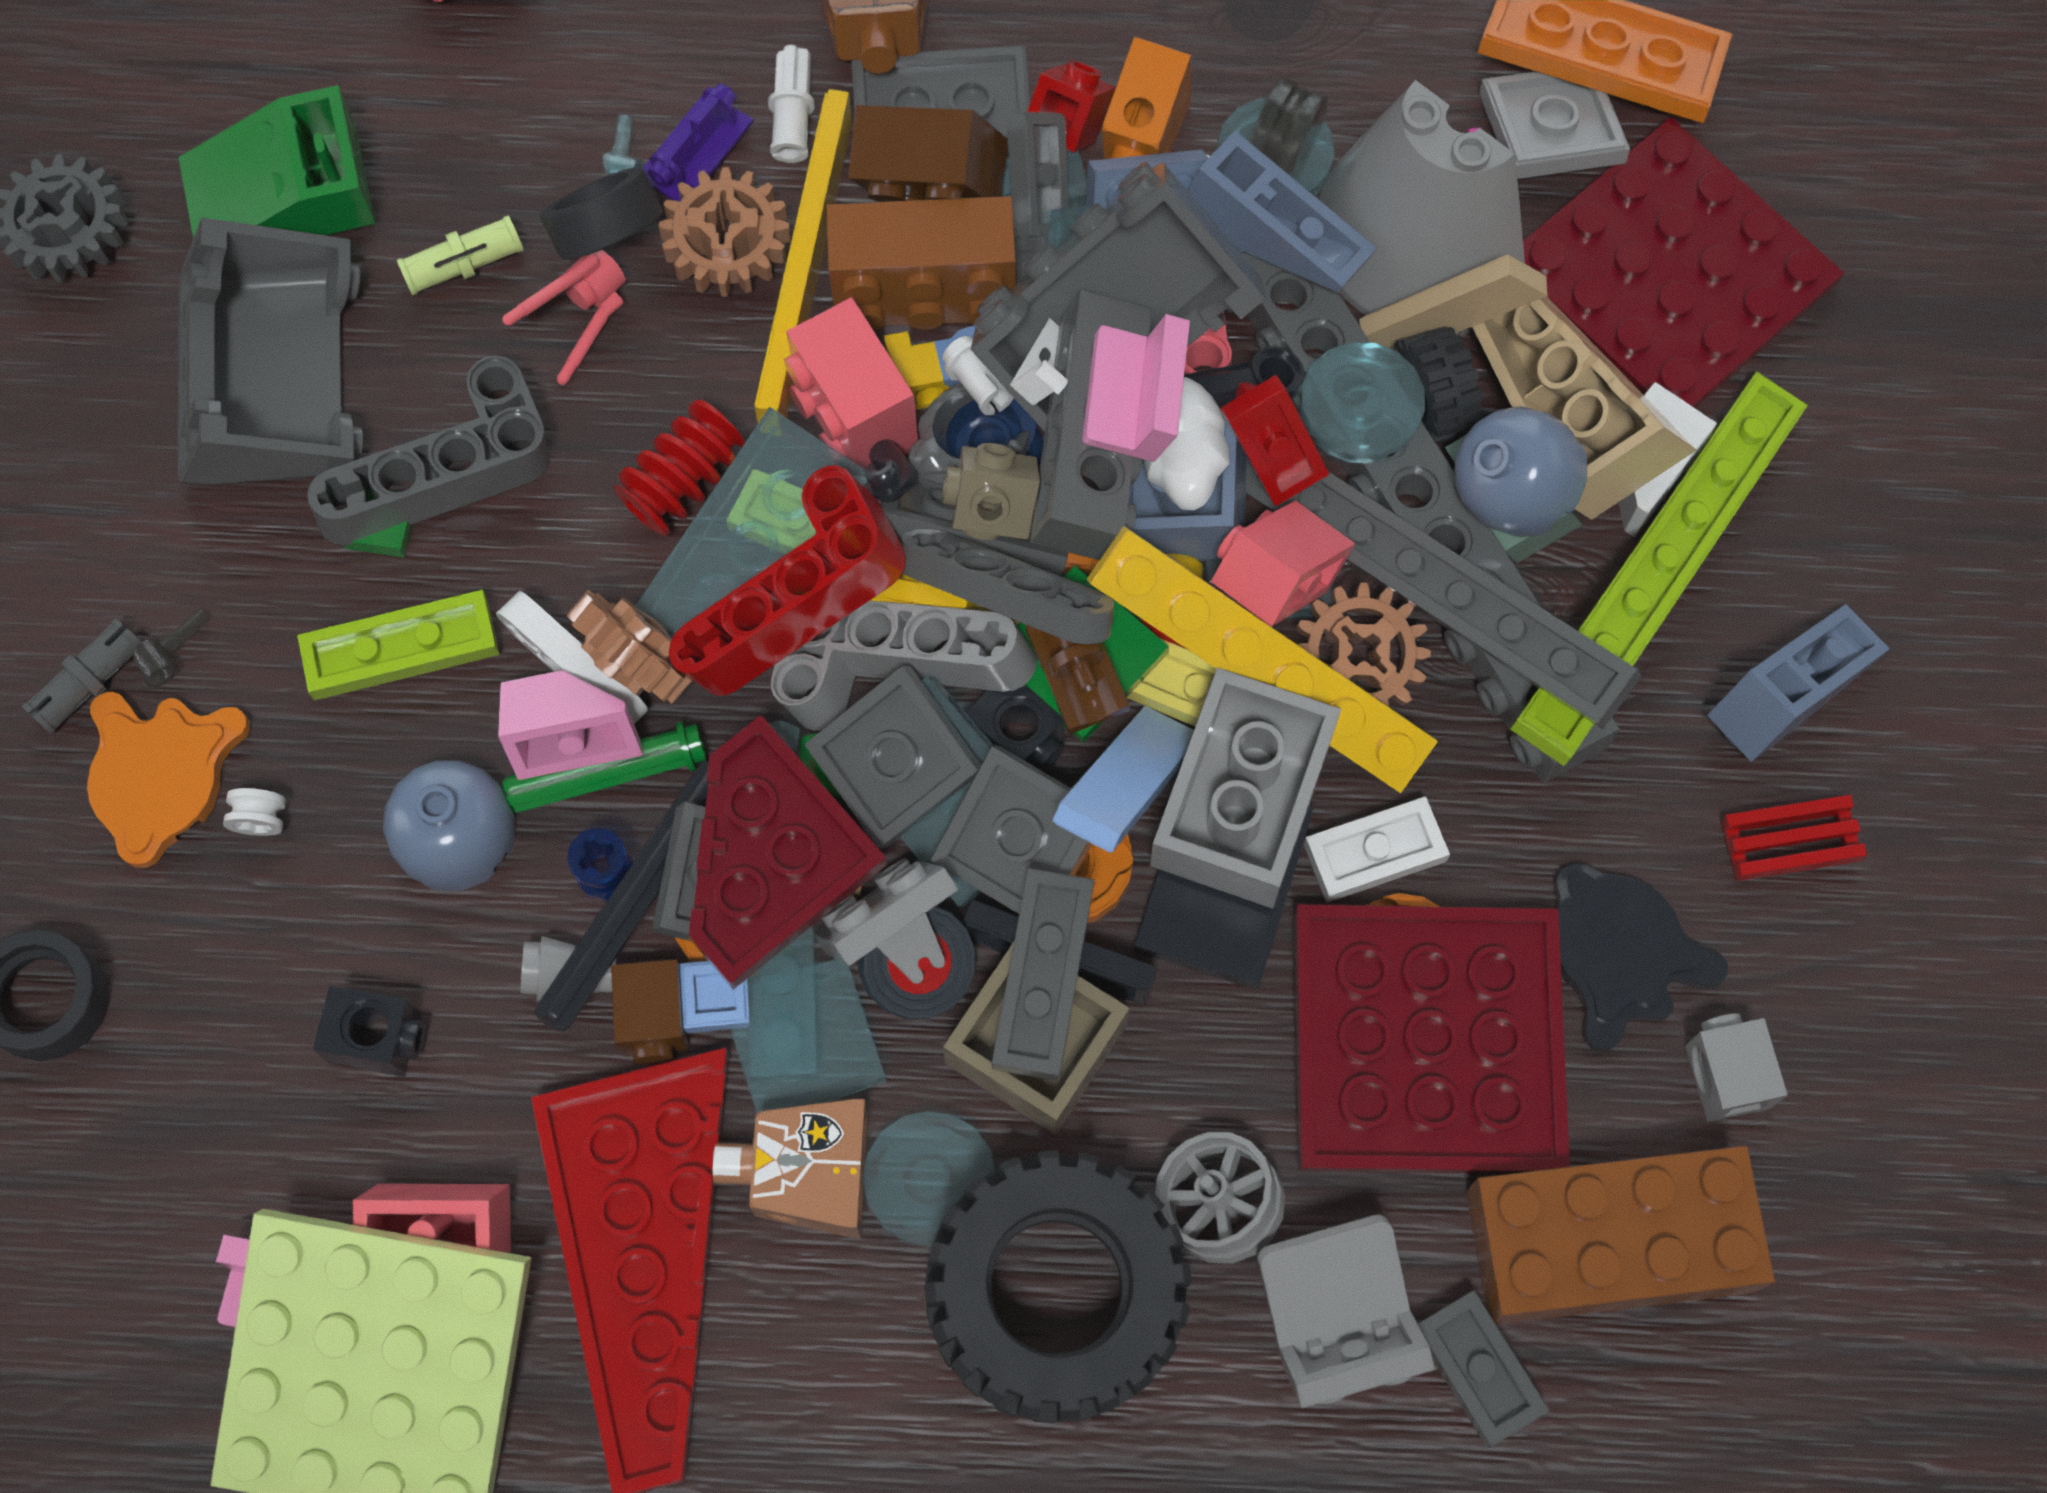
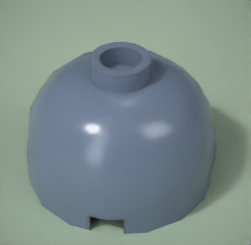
(1520, 471)
(448, 825)

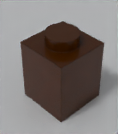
(648, 1011)

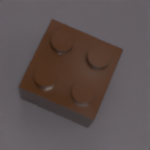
(926, 154)

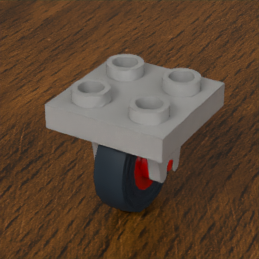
(907, 949)

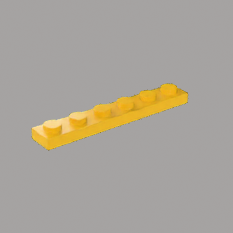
(1244, 644)

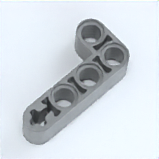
(980, 653)

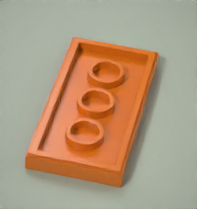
(1612, 50)

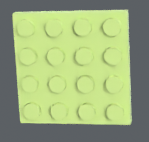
(368, 1361)

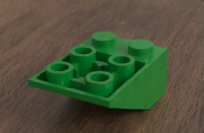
(283, 168)

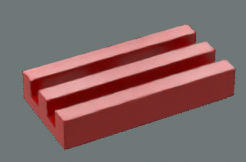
(1844, 827)

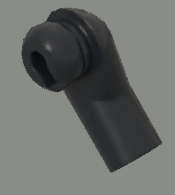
(894, 472)

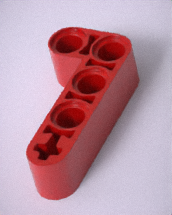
(800, 593)

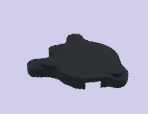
(1623, 951)

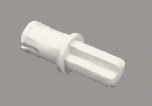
(791, 105)

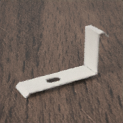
(1038, 378)

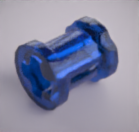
(589, 847)

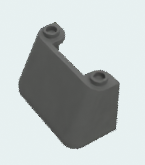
(262, 355)

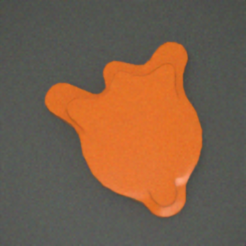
(158, 772)

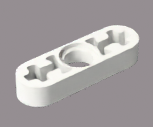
(560, 649)

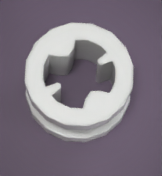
(254, 812)

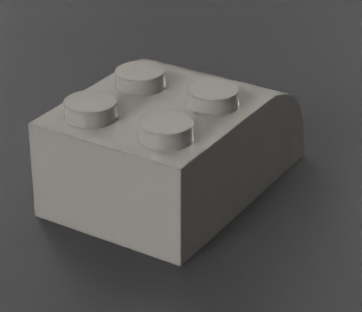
(1244, 787)

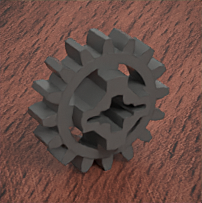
(60, 218)

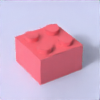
(849, 384)

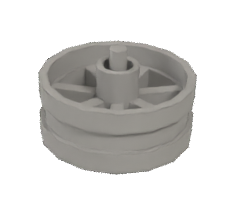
(1221, 1196)

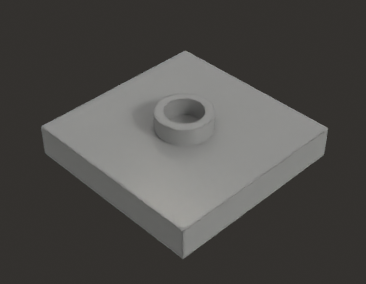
(1553, 124)

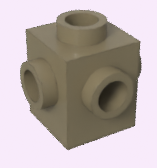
(992, 492)

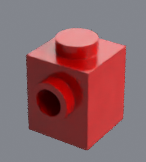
(1079, 96)

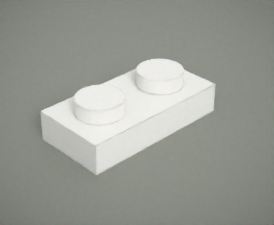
(1376, 849)

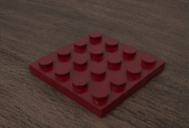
(1677, 267)
(1429, 1040)

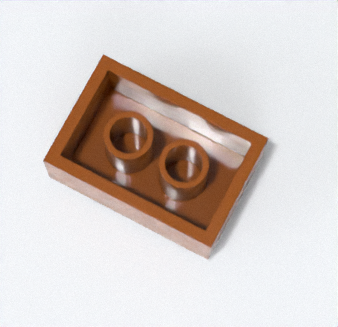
(920, 258)

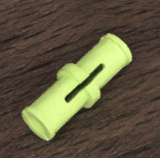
(500, 241)

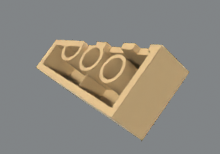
(1559, 371)

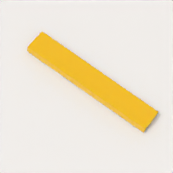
(806, 248)

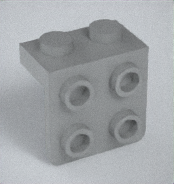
(1342, 1311)

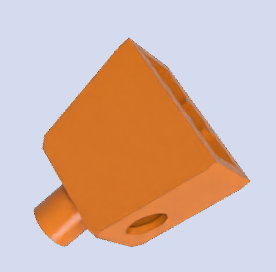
(1147, 101)

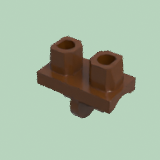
(1079, 680)

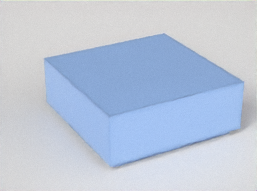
(710, 1001)

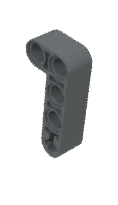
(427, 463)

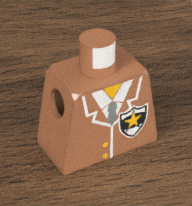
(803, 1166)

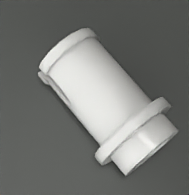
(980, 383)

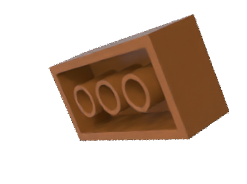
(1619, 1235)

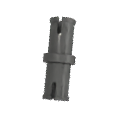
(82, 676)

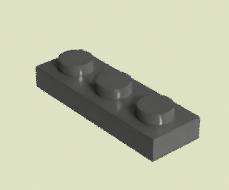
(1043, 974)

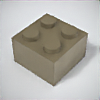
(1092, 1033)

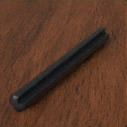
(616, 919)

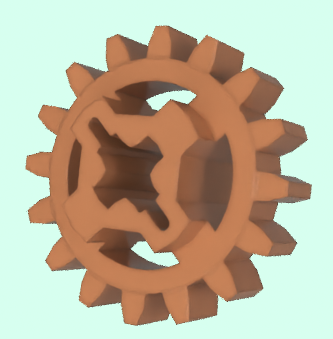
(697, 224)
(1392, 622)
(628, 646)

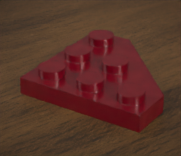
(769, 854)

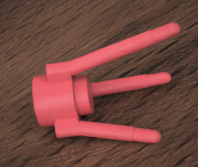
(587, 283)

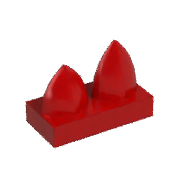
(1274, 439)

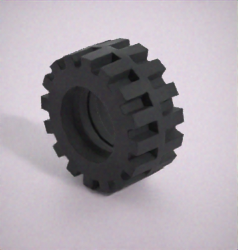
(1448, 381)

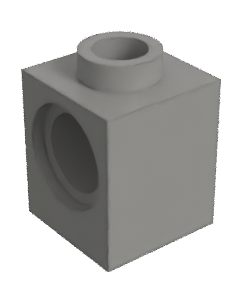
(1735, 1067)

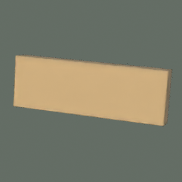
(1458, 302)

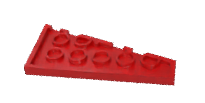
(634, 1229)

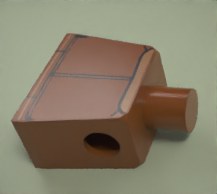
(875, 30)

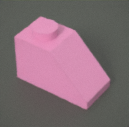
(562, 725)

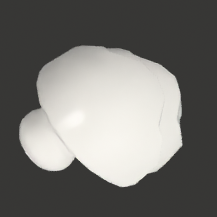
(1198, 453)

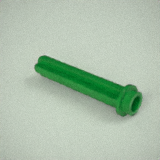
(660, 754)

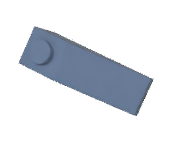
(1276, 216)
(1796, 682)

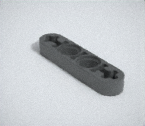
(1008, 586)

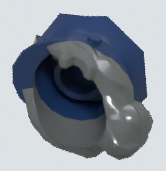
(956, 422)

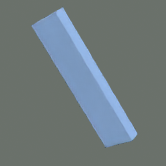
(1125, 779)

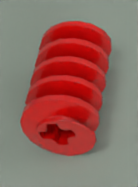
(678, 466)

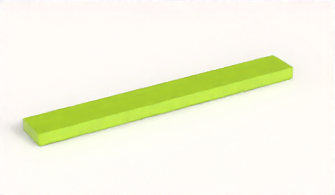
(1672, 549)

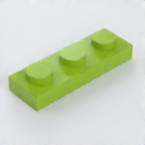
(398, 645)

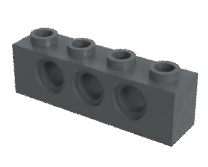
(1066, 510)

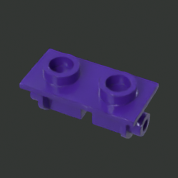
(698, 142)

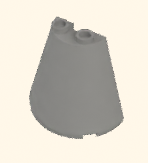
(1425, 201)

